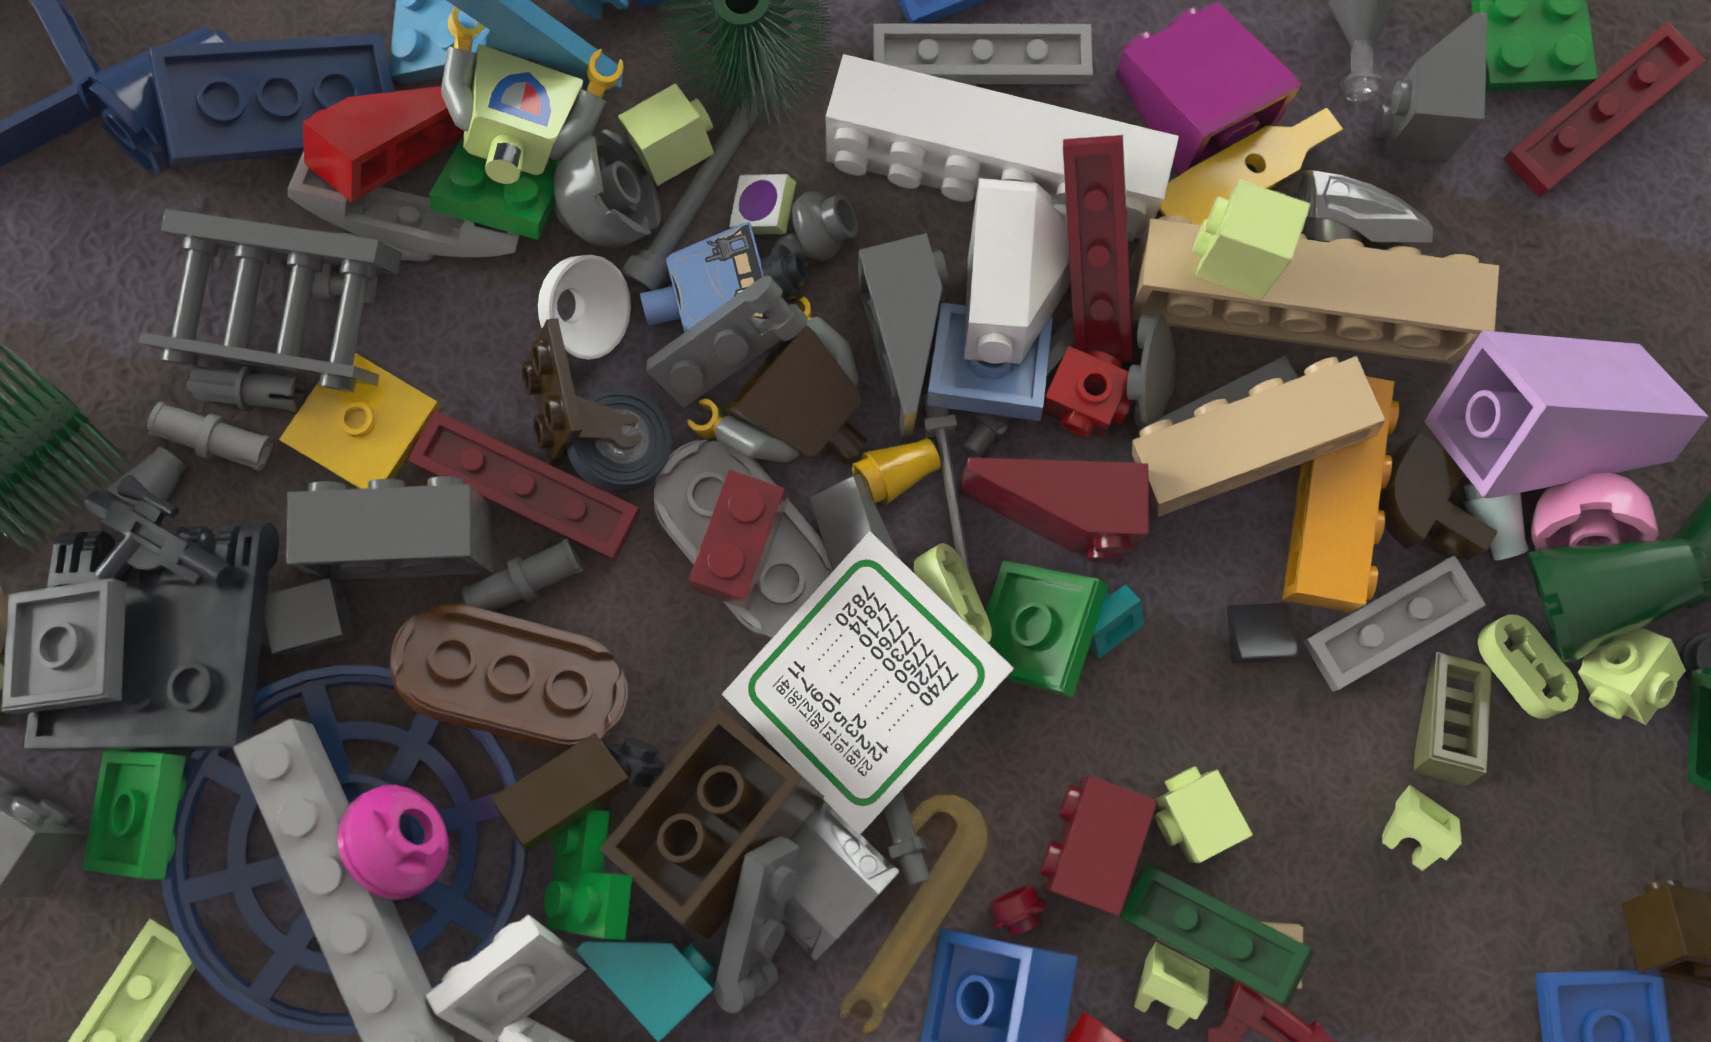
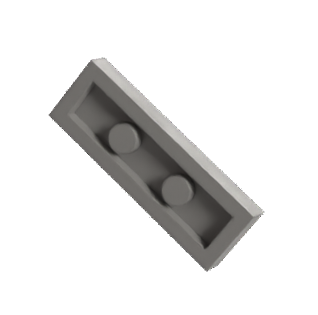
(1393, 623)

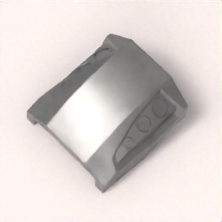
(1358, 211)
(835, 880)

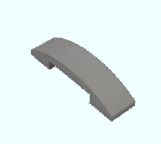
(398, 219)

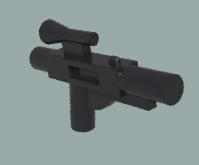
(148, 542)

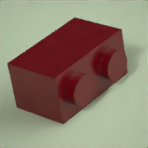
(738, 539)
(1097, 844)

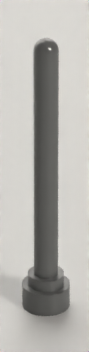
(650, 265)

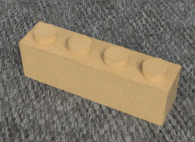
(1258, 434)

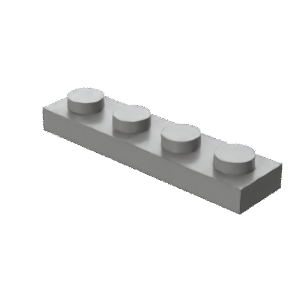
(989, 52)

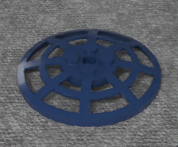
(241, 878)

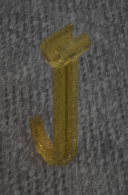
(926, 908)

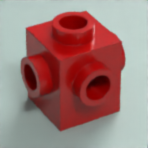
(1093, 374)

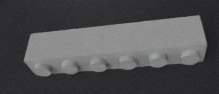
(353, 926)

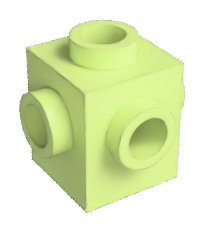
(1633, 675)

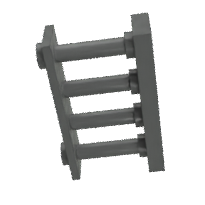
(254, 246)

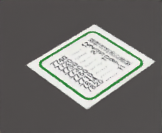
(866, 682)

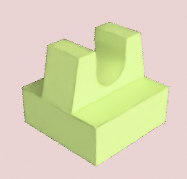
(1426, 822)
(1174, 982)

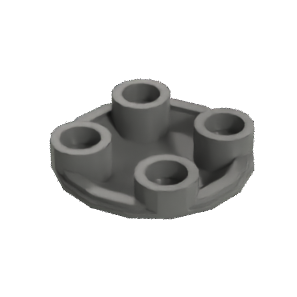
(1155, 377)

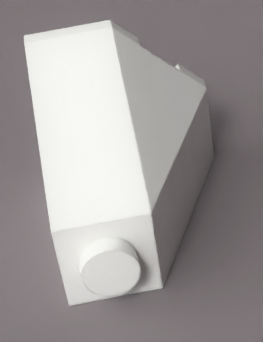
(1013, 269)

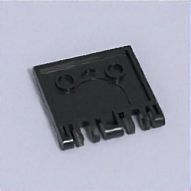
(185, 649)

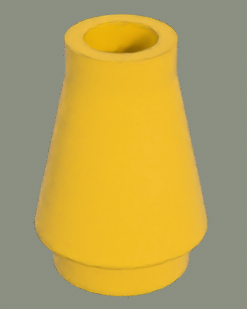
(896, 468)

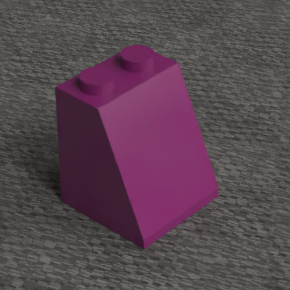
(1205, 83)

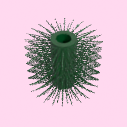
(748, 47)
(29, 437)

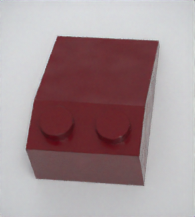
(1071, 503)

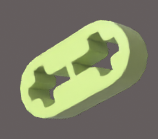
(950, 580)
(1528, 666)

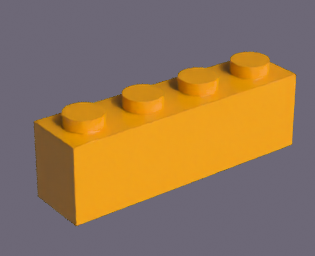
(1340, 519)

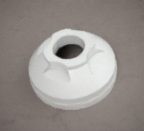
(600, 309)

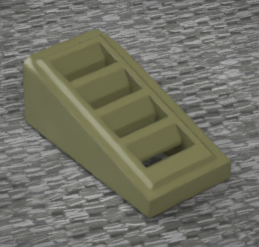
(1435, 749)

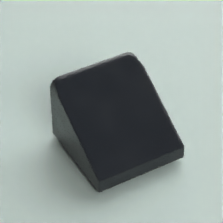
(1261, 633)

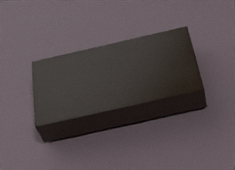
(560, 792)

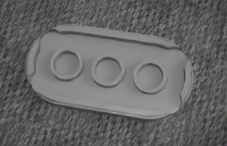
(690, 497)

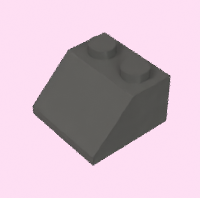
(1438, 98)

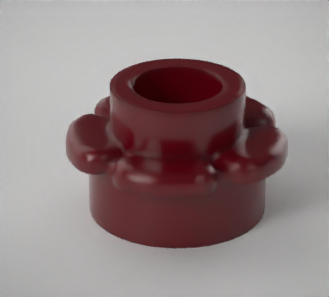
(1018, 910)

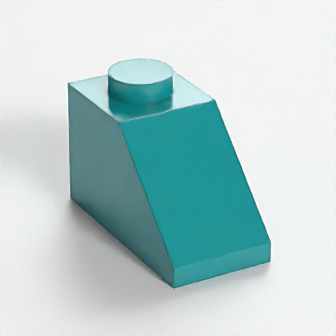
(652, 978)

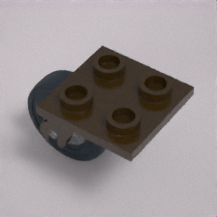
(611, 438)

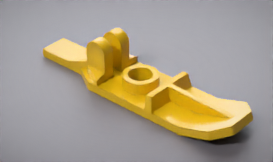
(1272, 150)

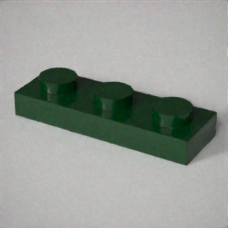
(1217, 935)

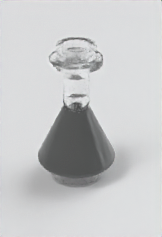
(1361, 25)

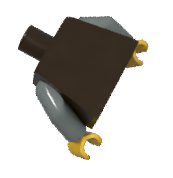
(794, 400)

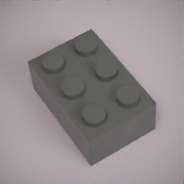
(390, 530)

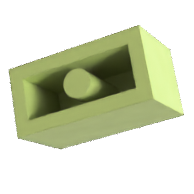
(1249, 238)

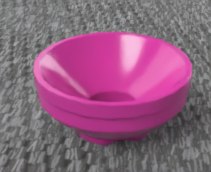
(378, 852)

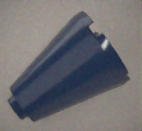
(132, 106)

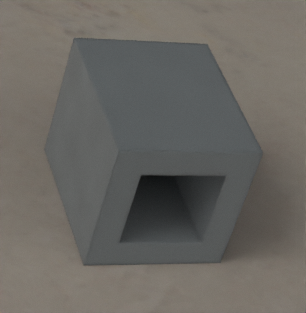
(307, 619)

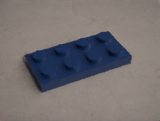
(255, 94)

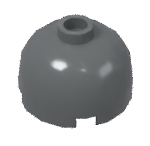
(603, 194)

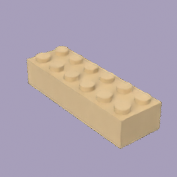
(1325, 296)

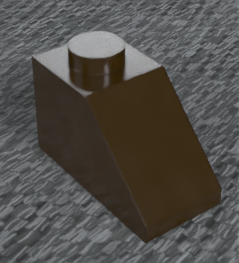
(1671, 932)

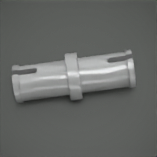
(209, 436)

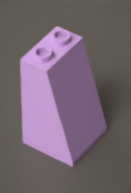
(1558, 409)

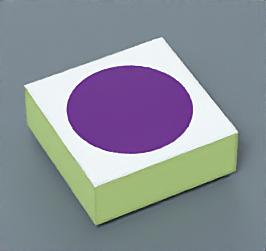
(763, 202)

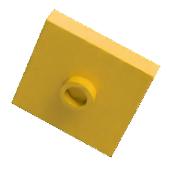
(361, 431)

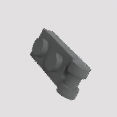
(725, 341)
(756, 924)

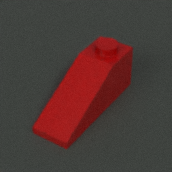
(376, 138)

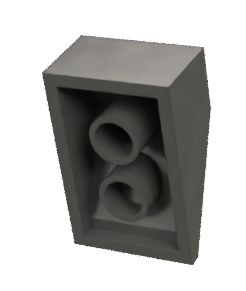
(901, 301)

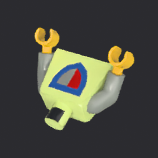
(516, 108)

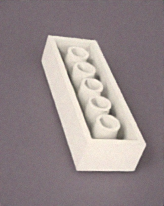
(955, 133)

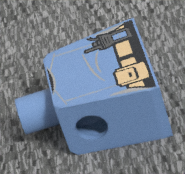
(706, 278)

